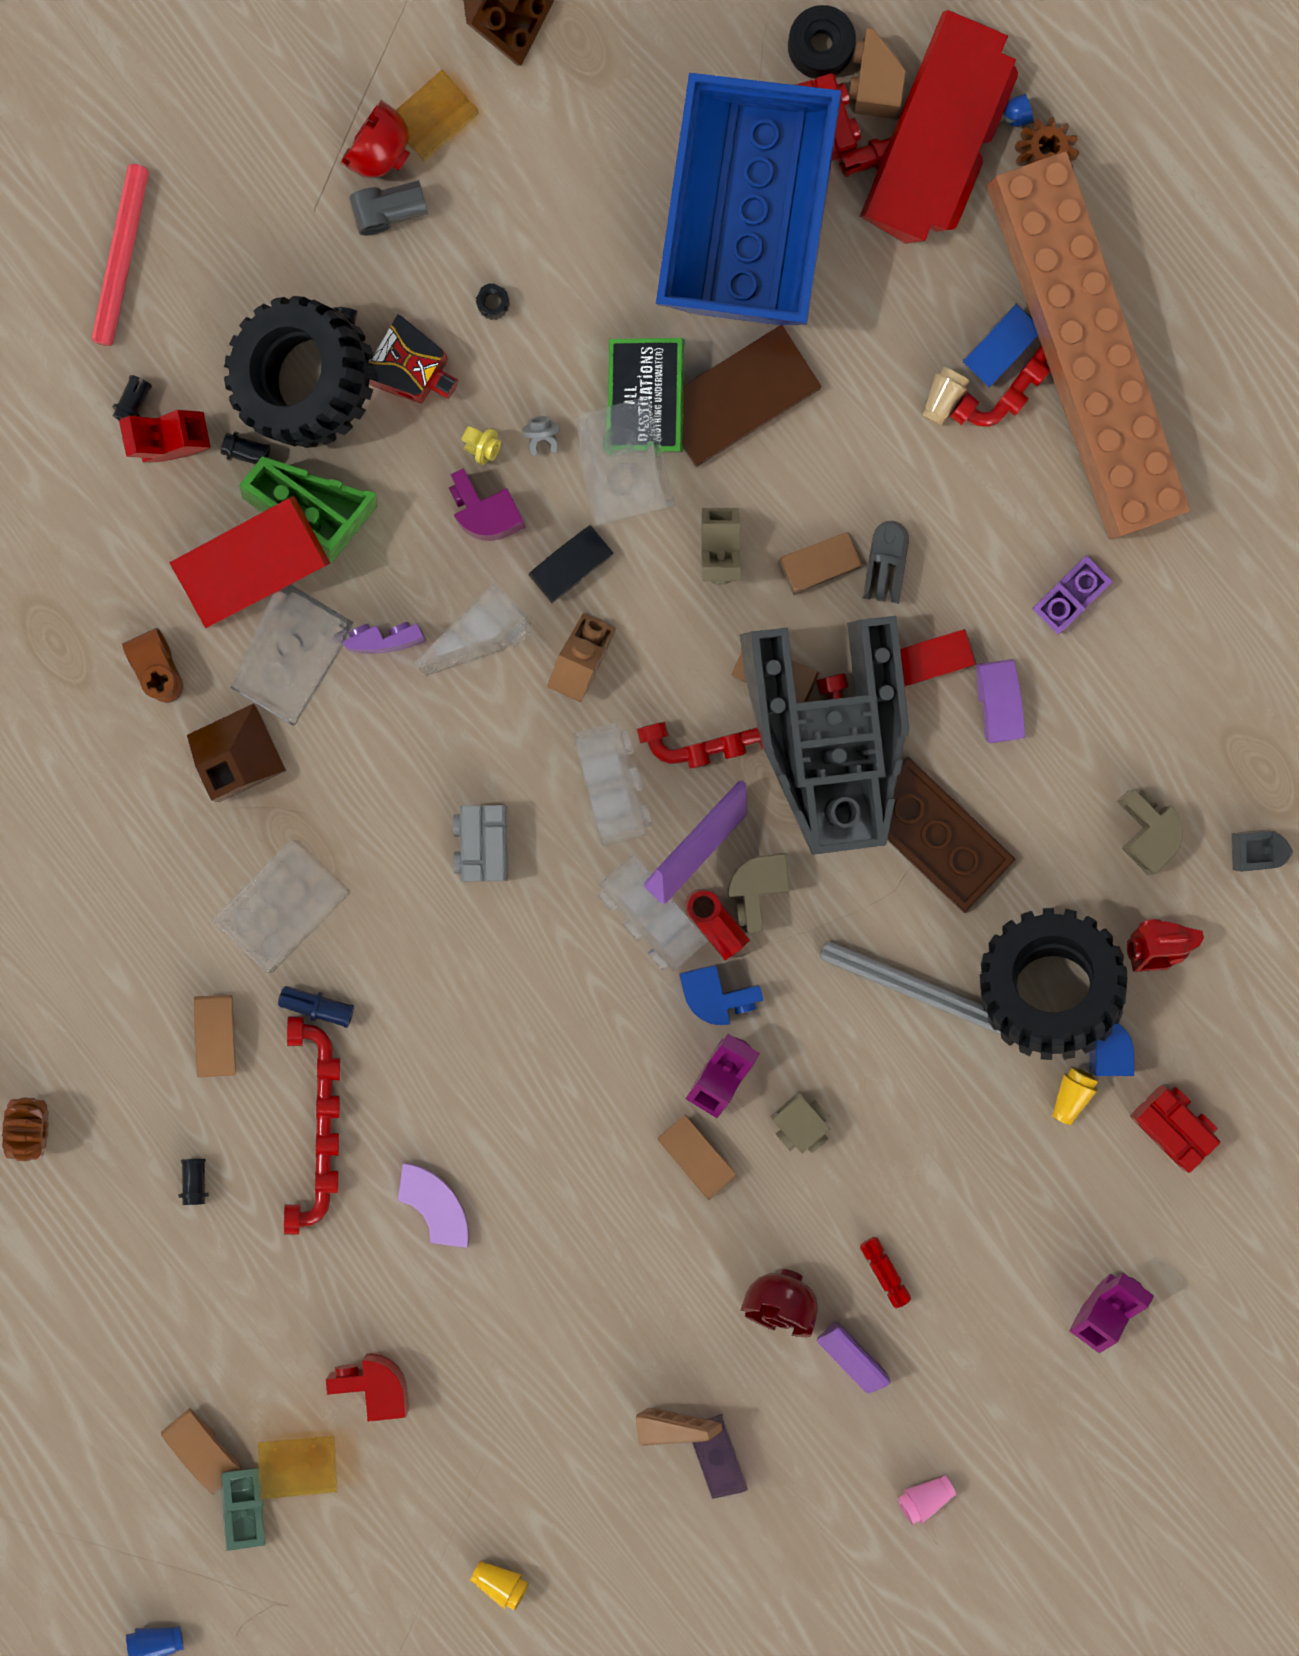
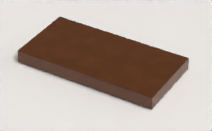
(744, 394)
(943, 839)

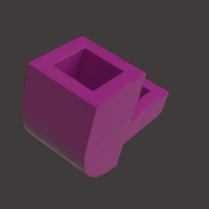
(485, 519)
(722, 1075)
(1109, 1310)

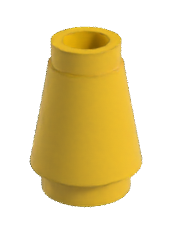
(1074, 1094)
(500, 1584)

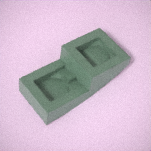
(242, 1509)

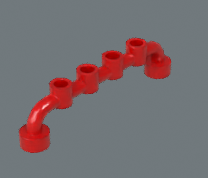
(1011, 400)
(732, 744)
(326, 1142)

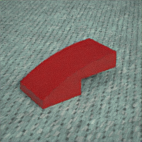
(936, 657)

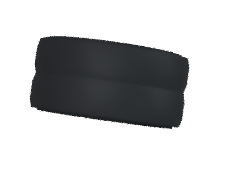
(823, 20)

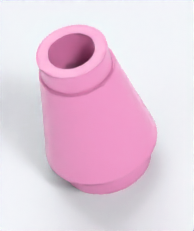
(925, 1499)

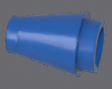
(154, 1641)

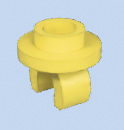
(483, 446)

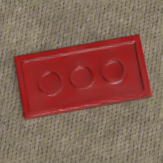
(250, 562)

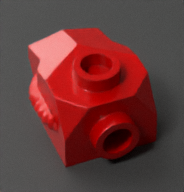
(1161, 945)

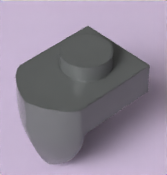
(1259, 850)

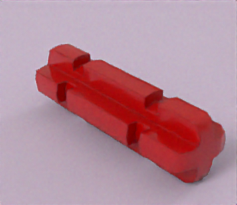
(885, 1272)

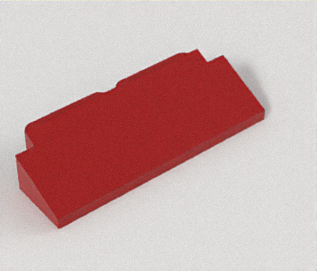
(941, 131)

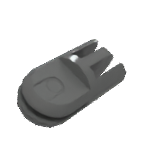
(887, 550)

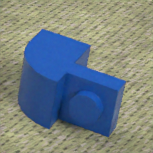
(707, 1000)
(1113, 1055)

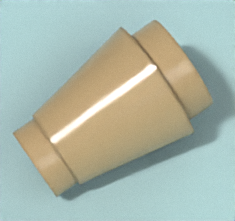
(944, 395)

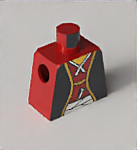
(411, 364)

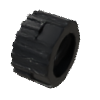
(501, 309)

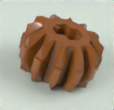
(1040, 137)
(25, 1129)

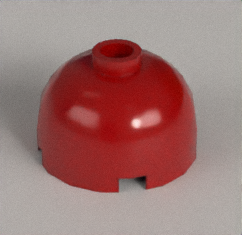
(378, 144)

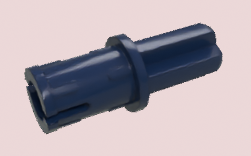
(316, 1006)

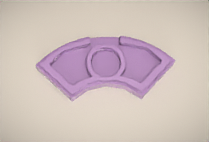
(436, 1203)

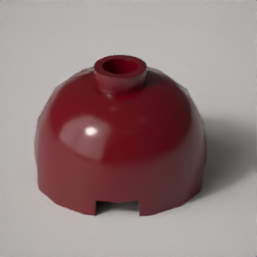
(782, 1303)

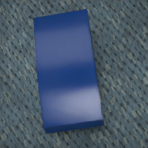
(1002, 345)

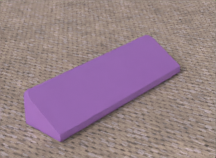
(698, 844)

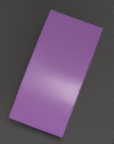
(1072, 595)
(371, 640)
(1001, 701)

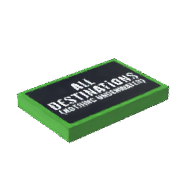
(653, 370)

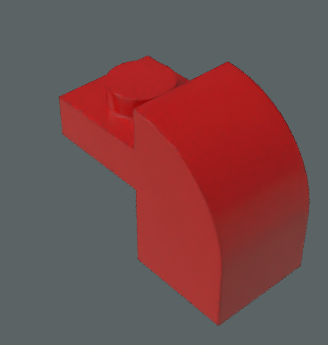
(165, 437)
(382, 1382)

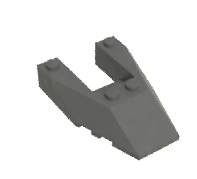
(834, 754)

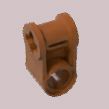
(151, 660)

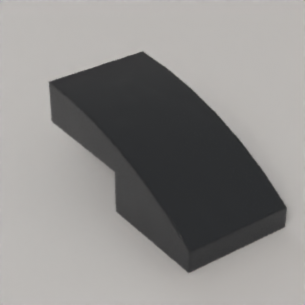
(570, 563)

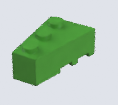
(330, 507)

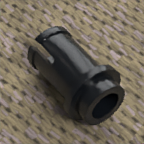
(131, 402)
(243, 449)
(193, 1182)

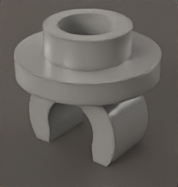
(541, 429)

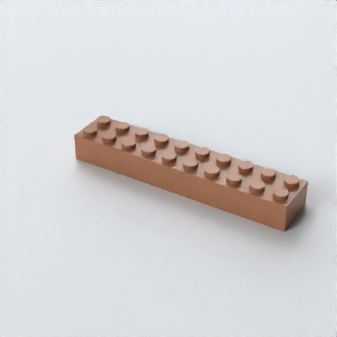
(1087, 345)

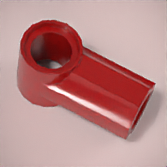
(717, 925)

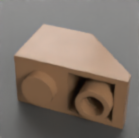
(880, 78)
(581, 657)

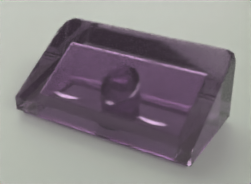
(720, 1463)

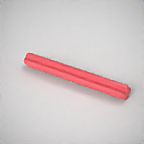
(120, 255)

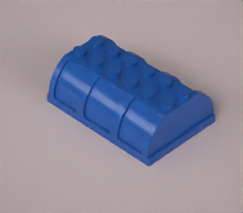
(748, 199)

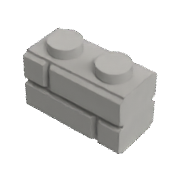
(482, 843)

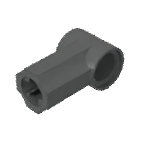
(378, 208)

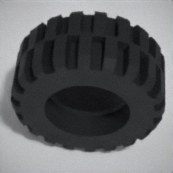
(258, 360)
(1059, 937)

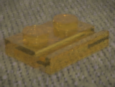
(435, 114)
(297, 1467)

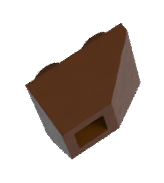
(508, 23)
(234, 754)

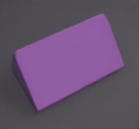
(853, 1358)

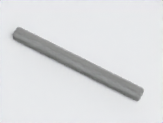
(905, 984)

